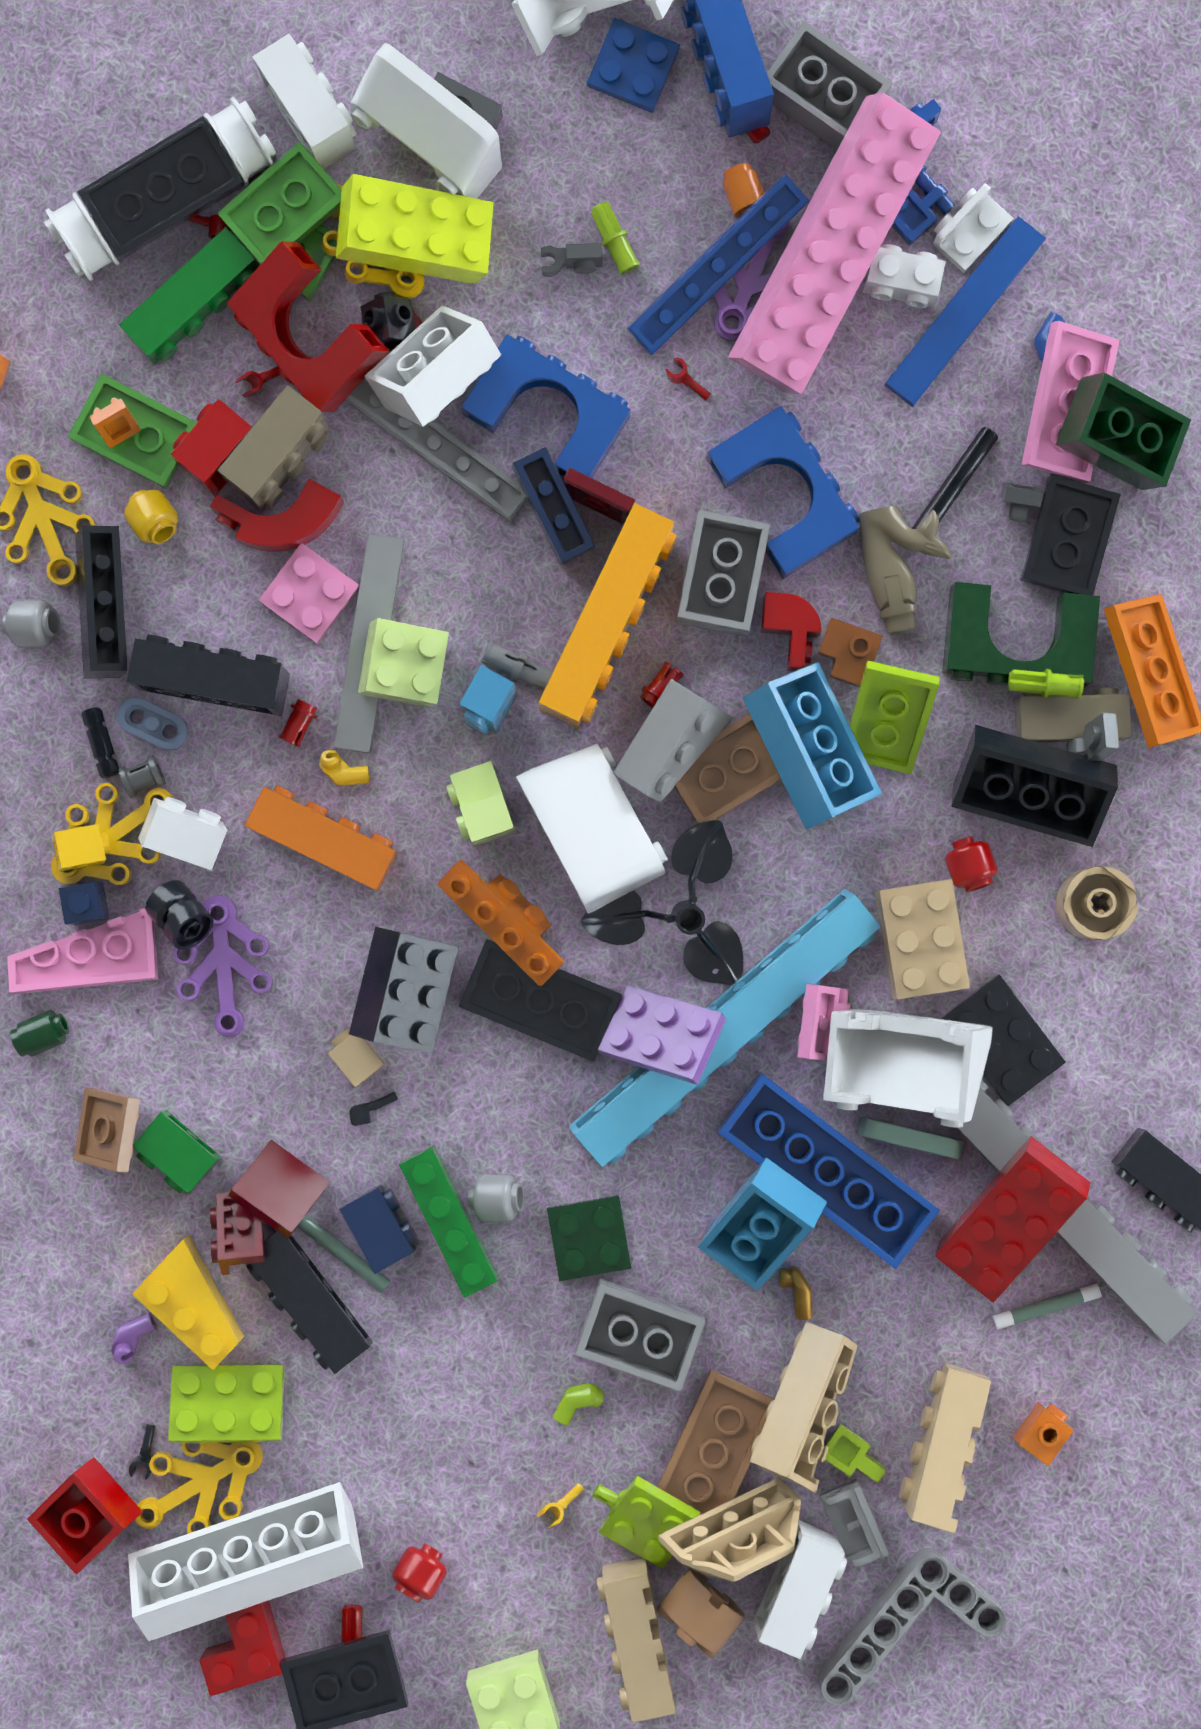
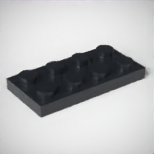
(560, 1012)

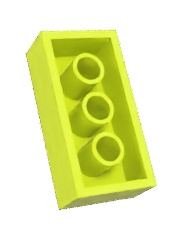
(414, 229)

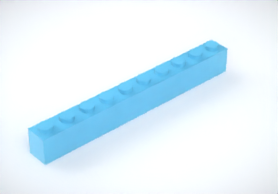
(748, 1006)

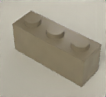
(1065, 717)

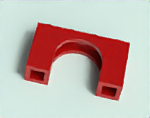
(264, 310)

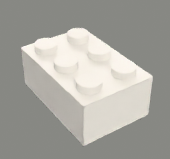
(306, 100)
(433, 365)
(800, 1591)

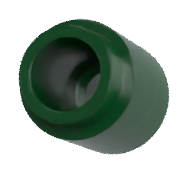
(39, 1033)

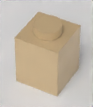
(355, 1057)

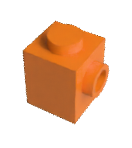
(1044, 1432)

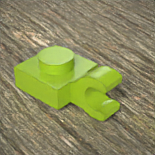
(849, 1452)

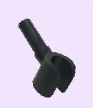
(360, 1113)
(144, 1455)

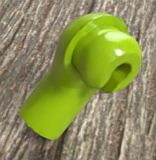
(575, 1398)

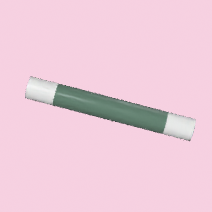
(1046, 1306)

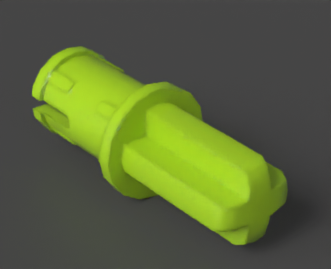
(614, 238)
(1046, 683)

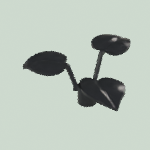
(702, 854)

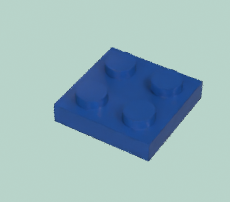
(633, 65)

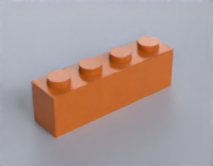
(321, 838)

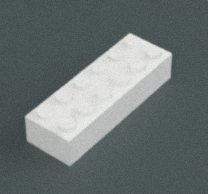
(243, 1561)

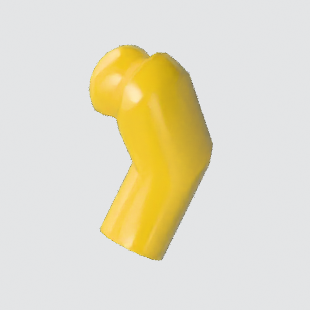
(339, 772)

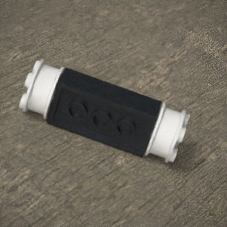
(161, 188)

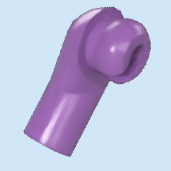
(128, 1336)

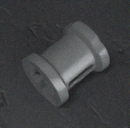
(141, 776)

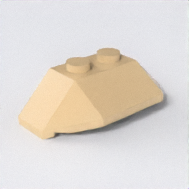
(739, 1533)

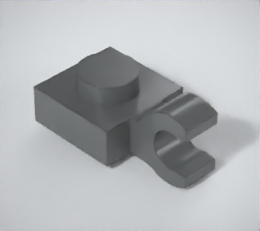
(581, 257)
(1099, 738)

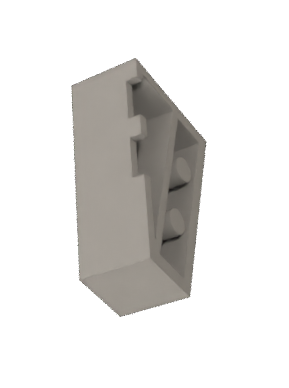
(670, 741)

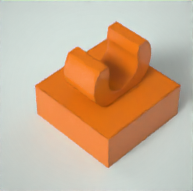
(114, 422)

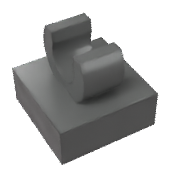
(1020, 498)

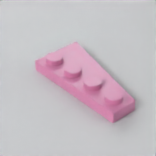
(99, 956)

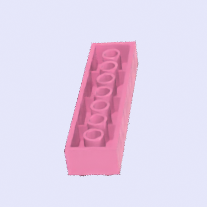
(834, 243)

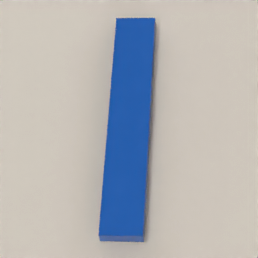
(718, 264)
(965, 311)

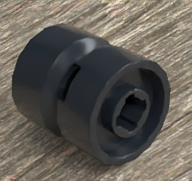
(179, 914)

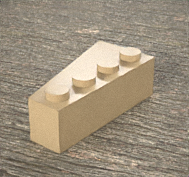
(944, 1446)

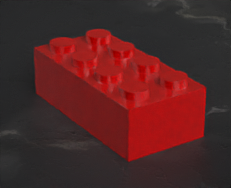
(1012, 1219)

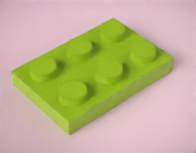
(892, 715)
(226, 1404)

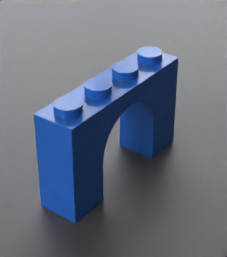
(522, 368)
(778, 441)

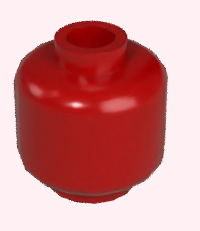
(971, 864)
(419, 1573)

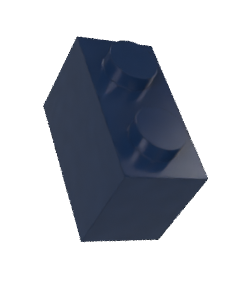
(379, 1228)

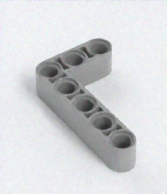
(902, 1617)

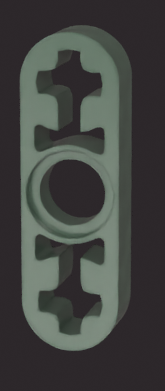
(911, 1138)

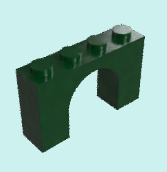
(972, 652)

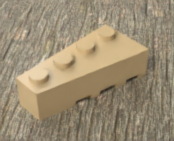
(804, 1406)
(637, 1639)

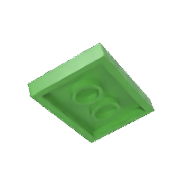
(282, 203)
(146, 451)

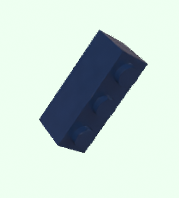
(552, 505)

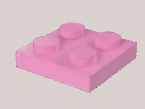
(309, 593)

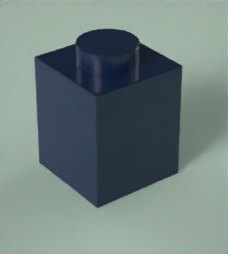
(83, 903)

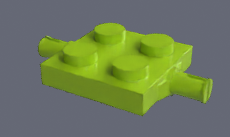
(640, 1516)

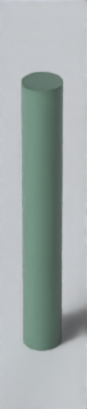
(343, 1253)

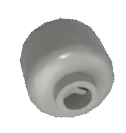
(31, 623)
(496, 1198)

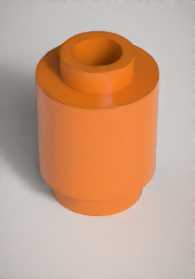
(742, 187)

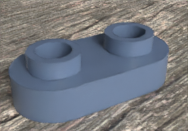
(153, 725)

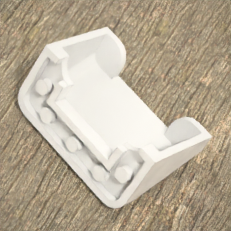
(592, 826)
(906, 1063)

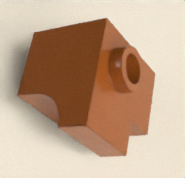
(849, 650)

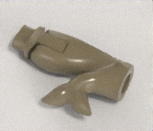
(887, 573)

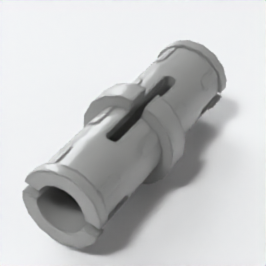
(517, 666)

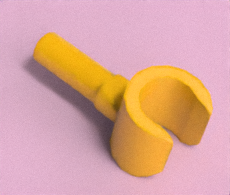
(558, 1507)

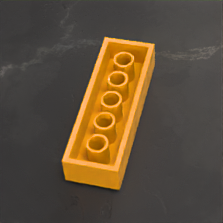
(606, 616)

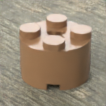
(701, 1612)

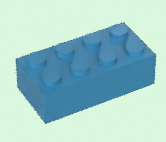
(811, 745)

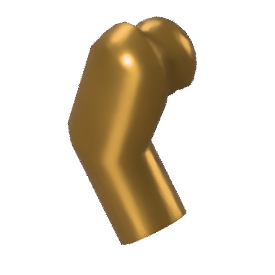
(802, 1291)

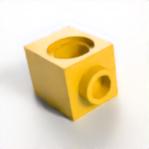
(80, 847)

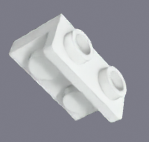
(971, 229)

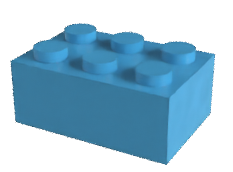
(762, 1224)

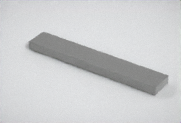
(446, 454)
(374, 601)

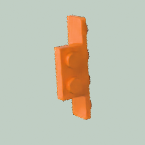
(505, 918)

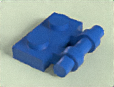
(915, 212)

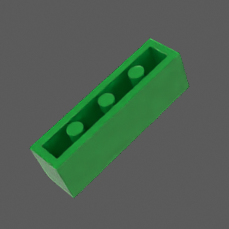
(189, 297)
(449, 1221)

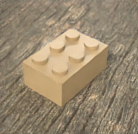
(922, 939)

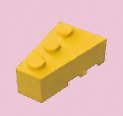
(190, 1304)

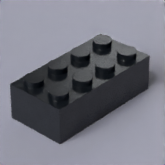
(208, 676)
(1034, 786)

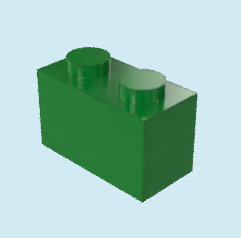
(175, 1152)

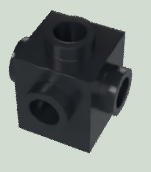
(389, 318)

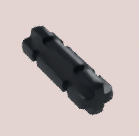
(100, 742)

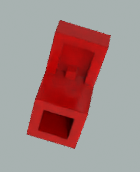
(794, 617)

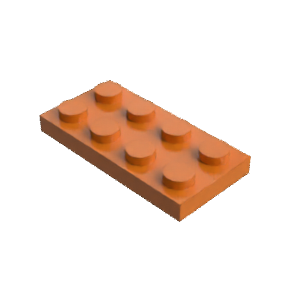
(1154, 670)

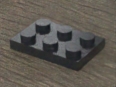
(1070, 536)
(1018, 1050)
(344, 1682)

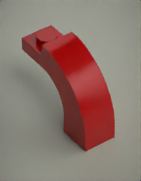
(299, 524)

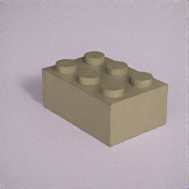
(275, 449)

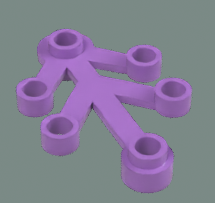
(748, 284)
(223, 959)

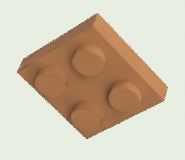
(106, 1129)

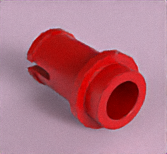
(657, 686)
(298, 722)

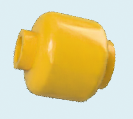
(151, 516)

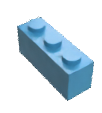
(487, 700)

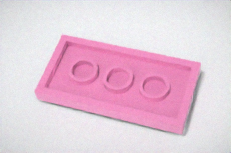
(1067, 358)

